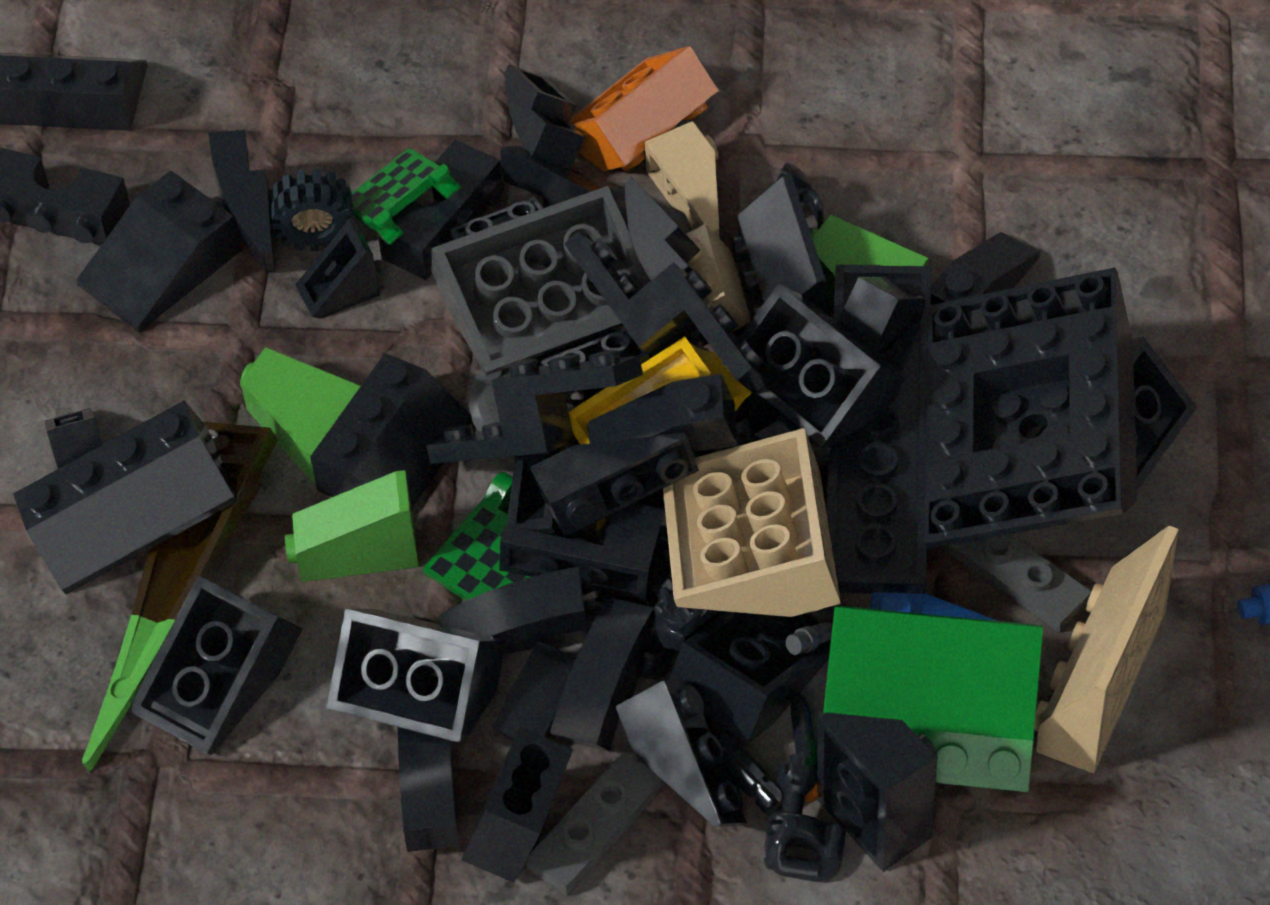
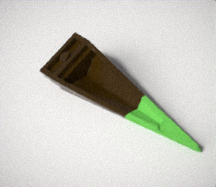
(172, 572)

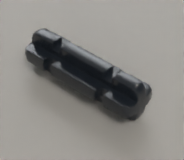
(750, 774)

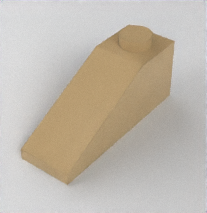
(685, 173)

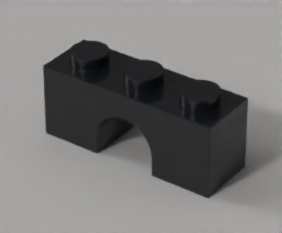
(81, 210)
(432, 225)

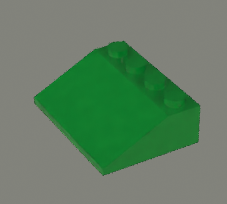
(946, 677)

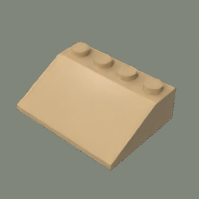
(752, 531)
(1106, 655)

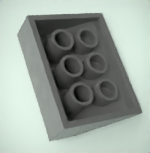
(522, 289)

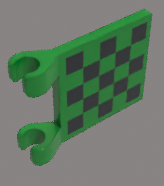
(397, 187)
(471, 555)

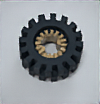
(309, 209)

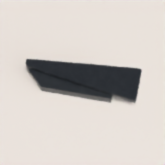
(560, 183)

